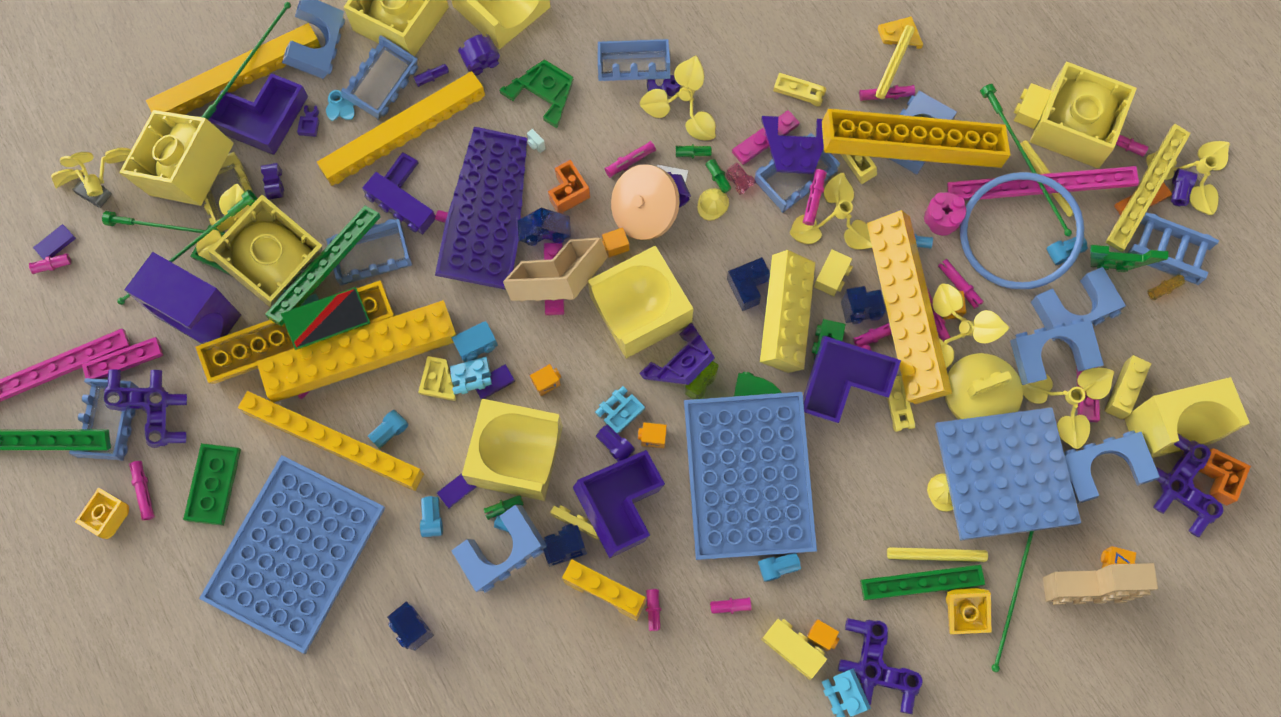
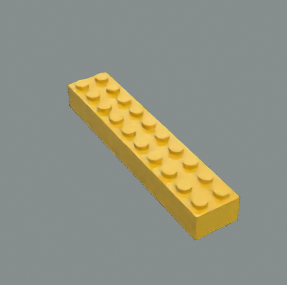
(915, 138)
(909, 308)
(240, 350)
(356, 351)

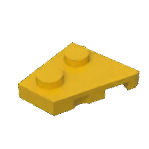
(892, 31)

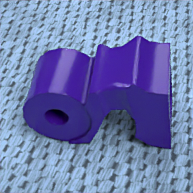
(670, 85)
(272, 183)

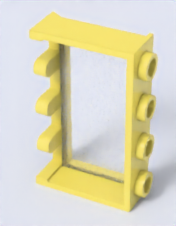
(229, 175)

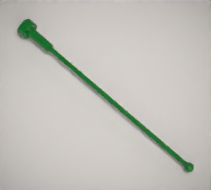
(989, 92)
(211, 109)
(248, 199)
(110, 219)
(995, 667)

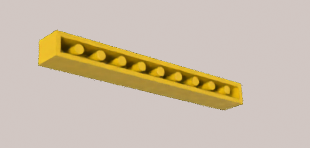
(208, 85)
(401, 128)
(331, 441)

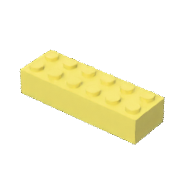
(787, 312)

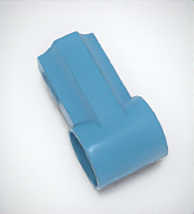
(1061, 250)
(391, 425)
(431, 522)
(775, 567)

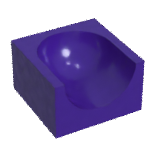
(182, 300)

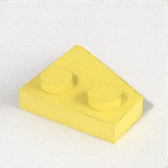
(437, 379)

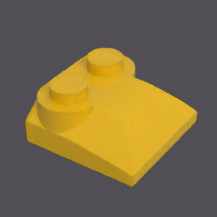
(103, 514)
(969, 611)

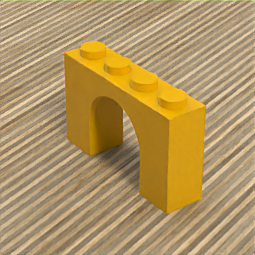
(585, 579)

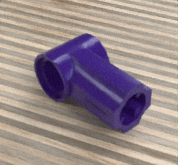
(1183, 184)
(617, 446)

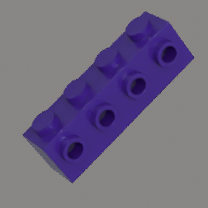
(399, 203)

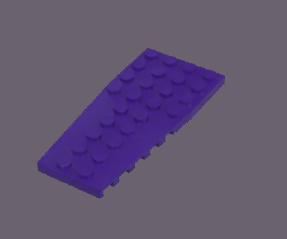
(484, 212)

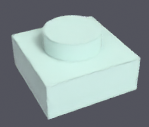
(535, 141)

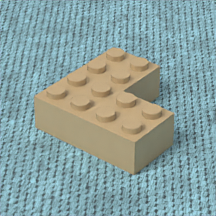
(559, 277)
(1111, 583)

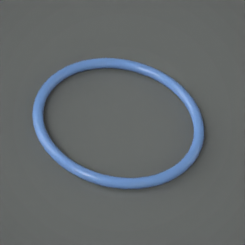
(1032, 284)

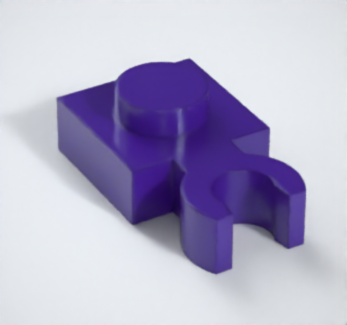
(309, 123)

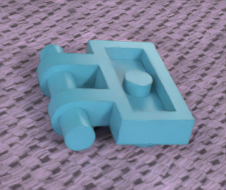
(468, 372)
(624, 413)
(850, 691)

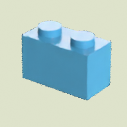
(475, 341)

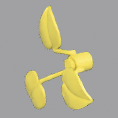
(691, 77)
(1212, 157)
(91, 182)
(840, 192)
(227, 201)
(985, 327)
(1073, 429)

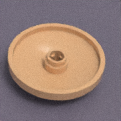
(645, 202)

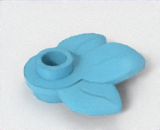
(339, 108)

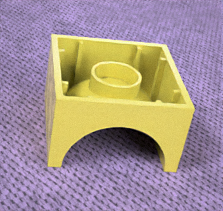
(501, 17)
(399, 21)
(1083, 115)
(177, 157)
(265, 250)
(640, 301)
(1196, 412)
(512, 449)

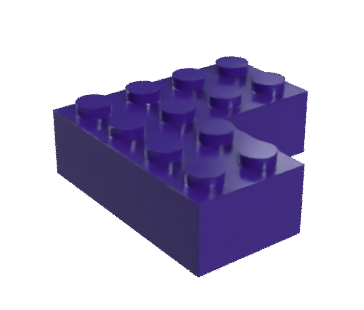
(265, 120)
(840, 367)
(610, 499)

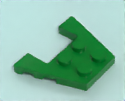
(547, 83)
(1123, 262)

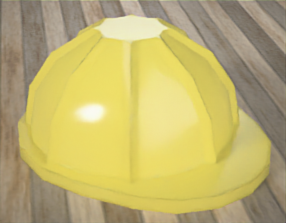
(712, 204)
(939, 493)

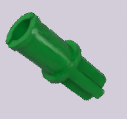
(691, 151)
(718, 175)
(503, 506)

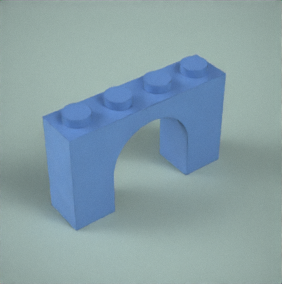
(329, 21)
(923, 106)
(1103, 295)
(1078, 336)
(1129, 447)
(526, 544)

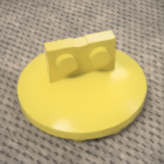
(983, 387)

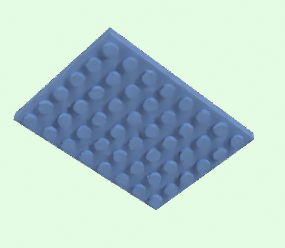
(749, 476)
(292, 554)

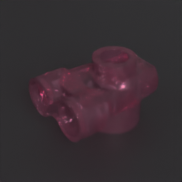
(742, 181)

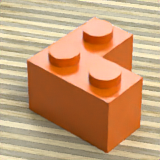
(571, 190)
(1228, 476)

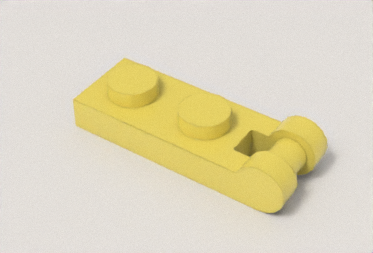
(799, 89)
(900, 406)
(564, 515)

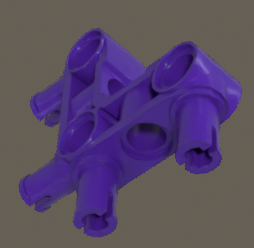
(140, 399)
(1188, 495)
(872, 656)

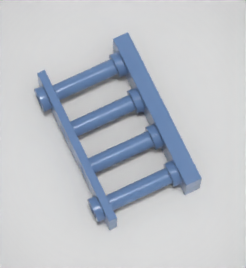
(1176, 266)

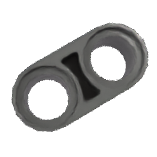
(98, 200)

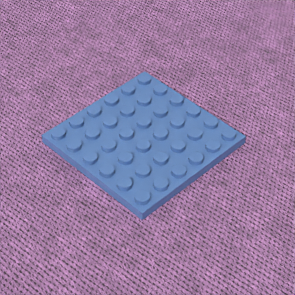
(1007, 474)

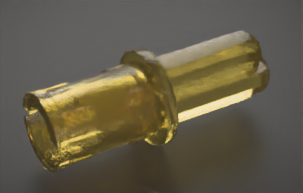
(1166, 287)

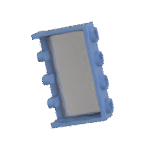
(633, 60)
(380, 78)
(789, 188)
(377, 253)
(100, 417)

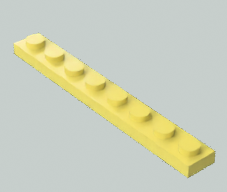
(1147, 188)

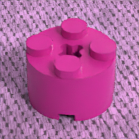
(945, 213)

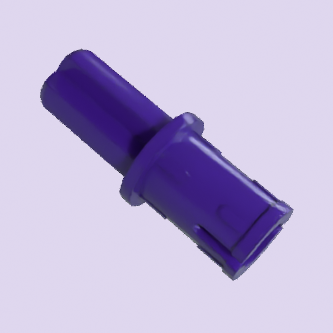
(430, 75)

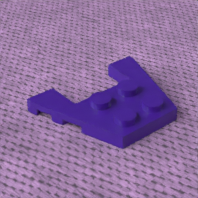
(793, 153)
(685, 364)

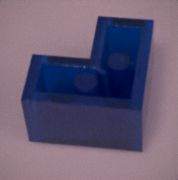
(544, 225)
(744, 282)
(862, 305)
(565, 546)
(409, 627)

